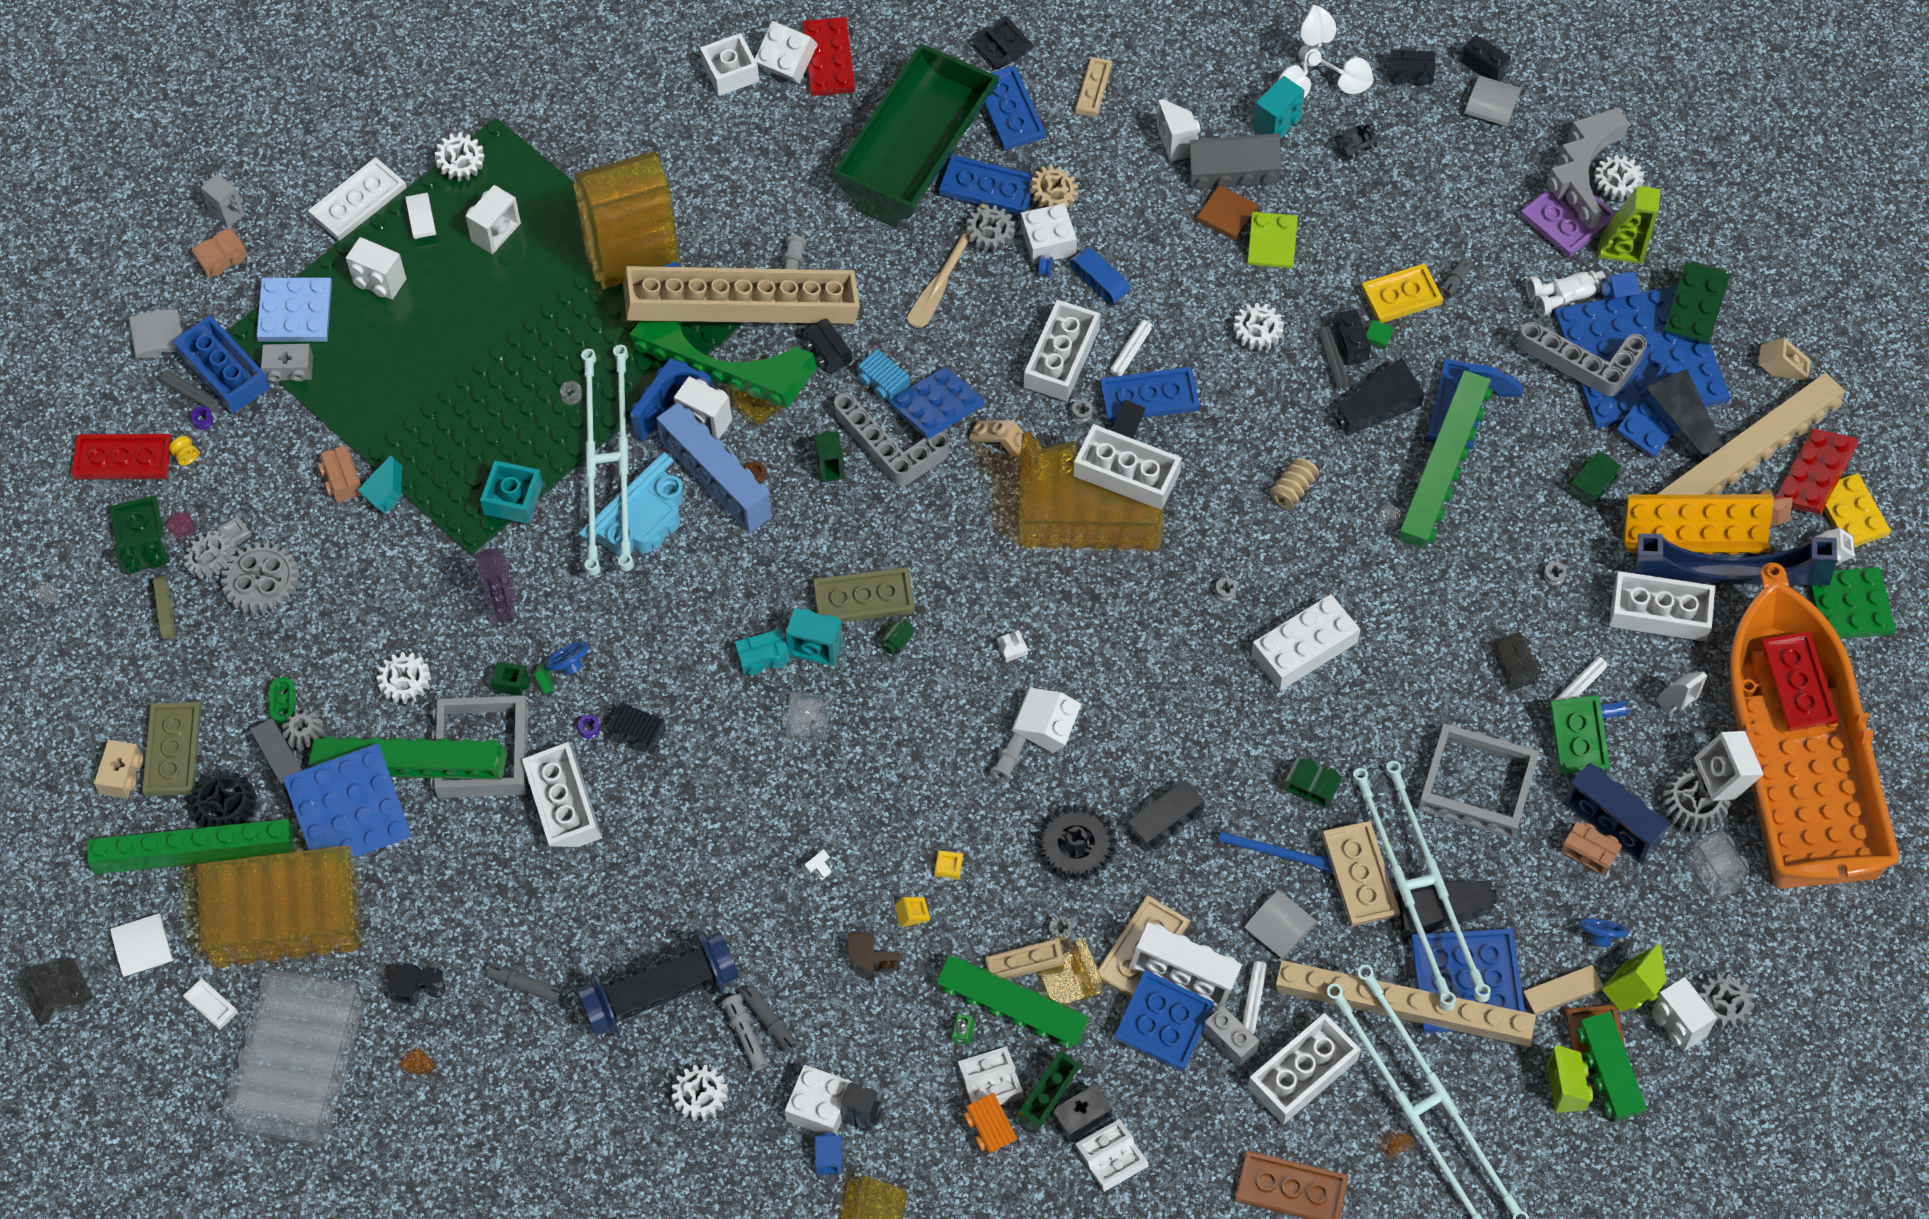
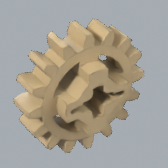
(1046, 180)

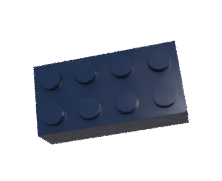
(1616, 812)

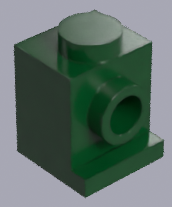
(510, 679)

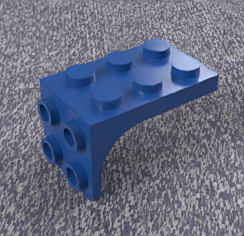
(661, 395)

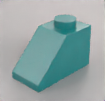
(384, 485)

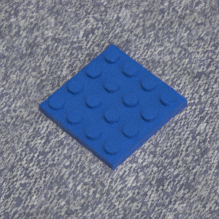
(348, 803)
(1493, 956)

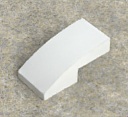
(420, 215)

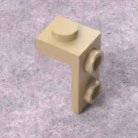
(1001, 431)

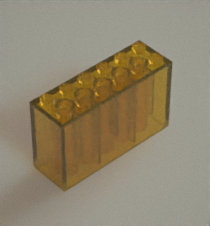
(626, 217)
(1084, 515)
(279, 906)

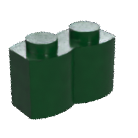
(1312, 782)

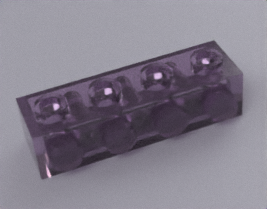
(497, 584)

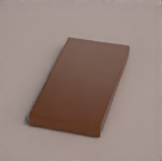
(1291, 1187)

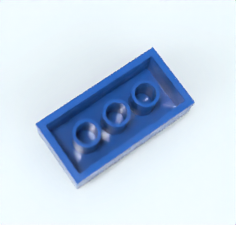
(221, 364)

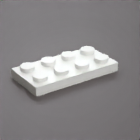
(357, 199)

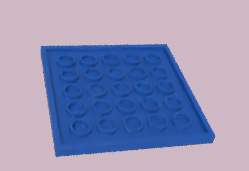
(1605, 326)

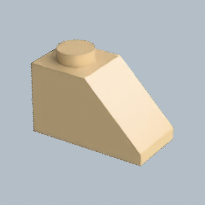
(1784, 360)

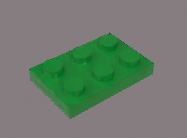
(1579, 734)

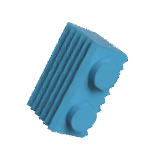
(882, 375)

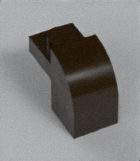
(865, 960)

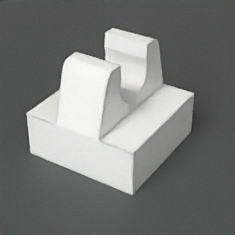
(1012, 646)
(817, 866)

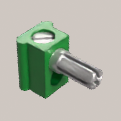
(961, 1032)

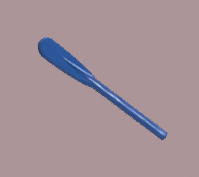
(1321, 862)

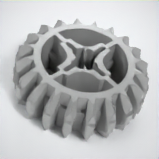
(1676, 802)

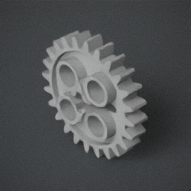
(260, 578)

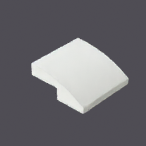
(141, 945)
(990, 1074)
(1111, 1155)

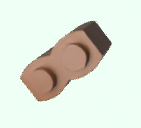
(219, 252)

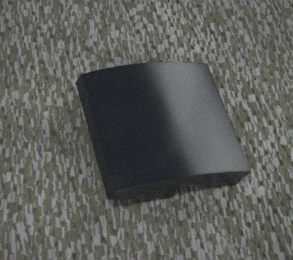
(1002, 43)

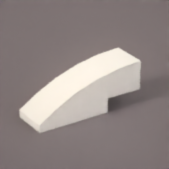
(1682, 692)

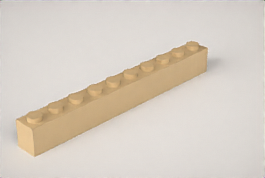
(1760, 440)
(1408, 1004)

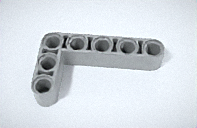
(1602, 372)
(885, 445)

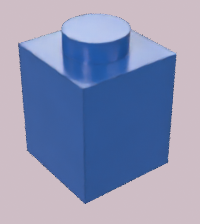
(1620, 286)
(828, 1154)

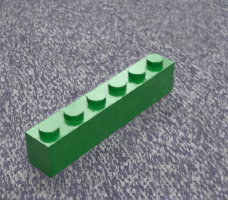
(1013, 1000)

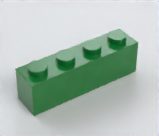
(1611, 1067)

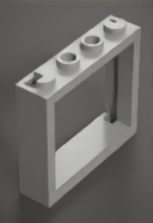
(485, 787)
(1467, 813)

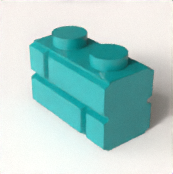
(762, 652)

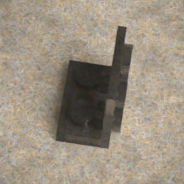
(53, 987)

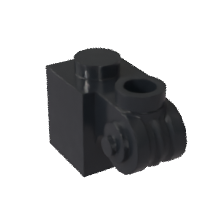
(410, 980)

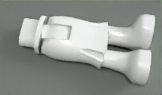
(1565, 290)

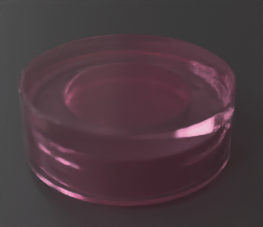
(181, 524)

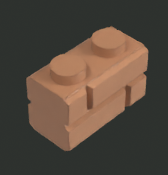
(341, 474)
(1591, 848)

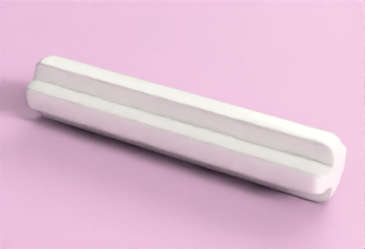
(1131, 348)
(1584, 679)
(1254, 995)

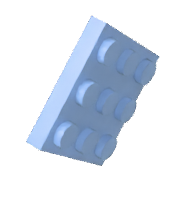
(294, 310)

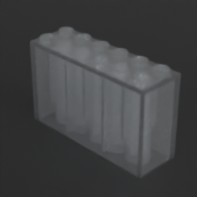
(295, 1057)

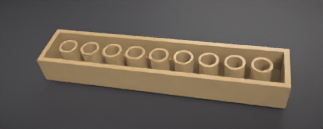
(740, 295)

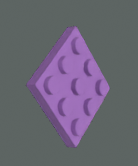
(1561, 222)

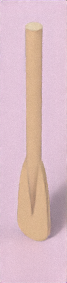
(931, 296)

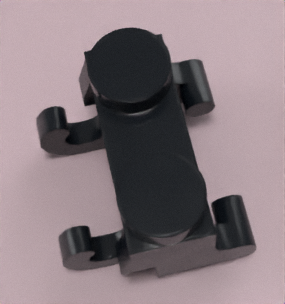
(1356, 139)

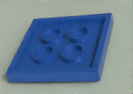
(936, 402)
(1164, 1020)

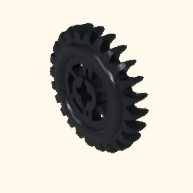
(1077, 824)

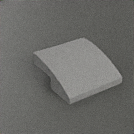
(1493, 100)
(154, 332)
(1280, 924)

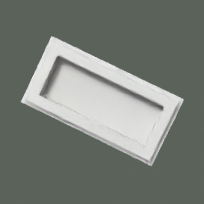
(210, 1004)

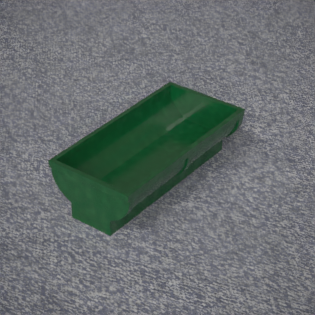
(912, 134)

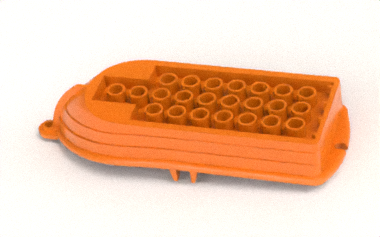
(1820, 784)

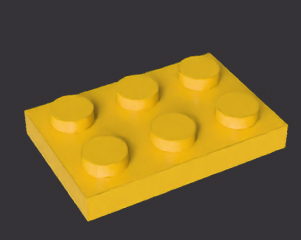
(1402, 293)
(1855, 511)

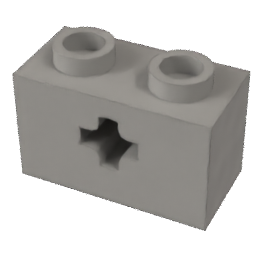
(222, 200)
(287, 362)
(1231, 1036)

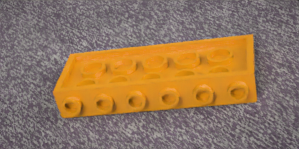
(1702, 521)

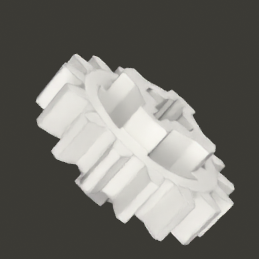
(465, 163)
(1618, 177)
(1258, 326)
(403, 687)
(690, 1089)

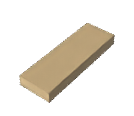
(1094, 87)
(1027, 959)
(1563, 990)

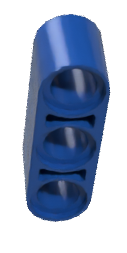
(1100, 275)

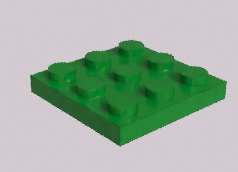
(1855, 603)

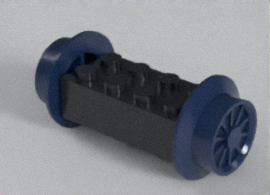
(658, 985)

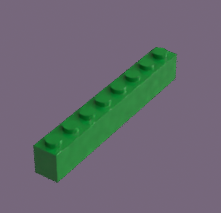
(1445, 459)
(423, 757)
(190, 846)

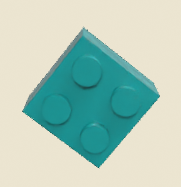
(1279, 108)
(511, 492)
(814, 637)

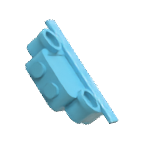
(651, 511)

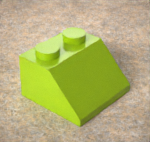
(1272, 240)
(1637, 980)
(1568, 1080)

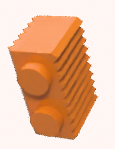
(990, 1123)

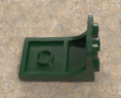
(1697, 302)
(139, 535)

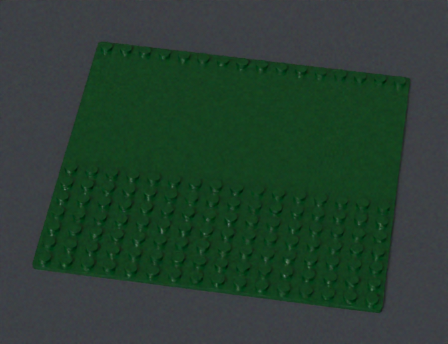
(474, 342)

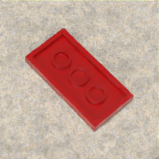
(831, 62)
(122, 456)
(1817, 470)
(1799, 681)

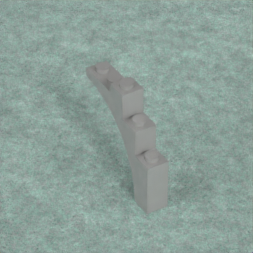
(1572, 176)

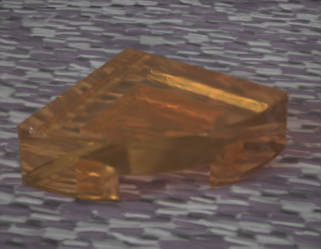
(418, 1063)

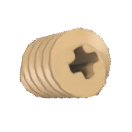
(1294, 483)

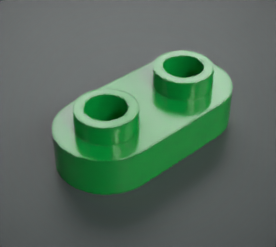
(282, 702)

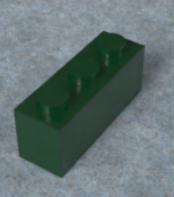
(1047, 1092)

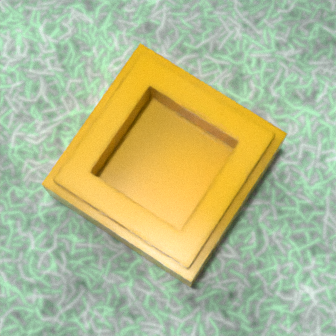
(948, 865)

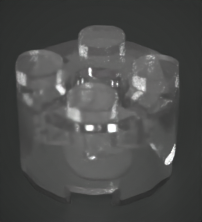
(806, 717)

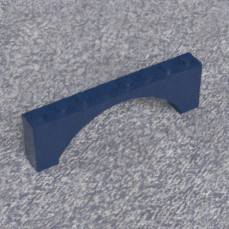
(1804, 565)

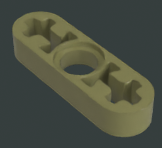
(164, 607)

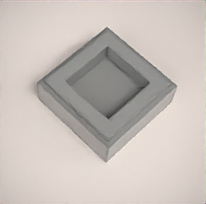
(235, 530)

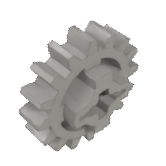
(990, 228)
(209, 554)
(1731, 993)

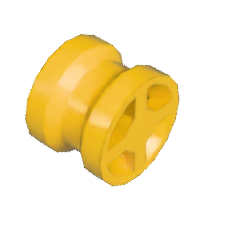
(183, 450)

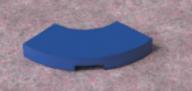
(1504, 385)

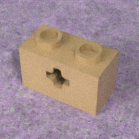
(118, 769)

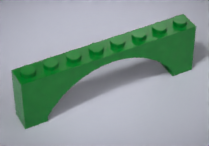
(771, 379)

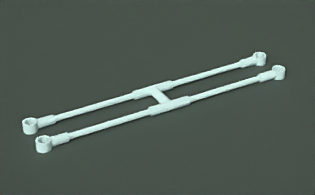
(593, 459)
(1406, 885)
(1440, 1095)

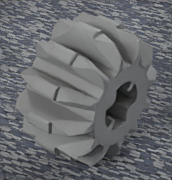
(302, 730)

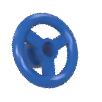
(567, 658)
(1603, 931)

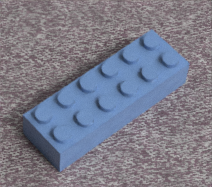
(714, 467)

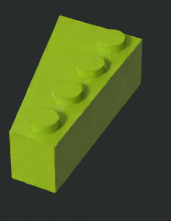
(1631, 228)

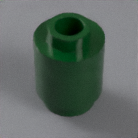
(897, 636)

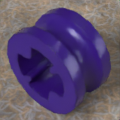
(202, 424)
(588, 719)

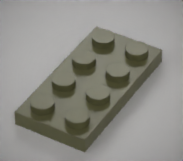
(865, 595)
(172, 749)

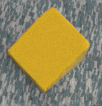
(911, 911)

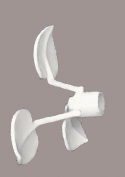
(1320, 28)

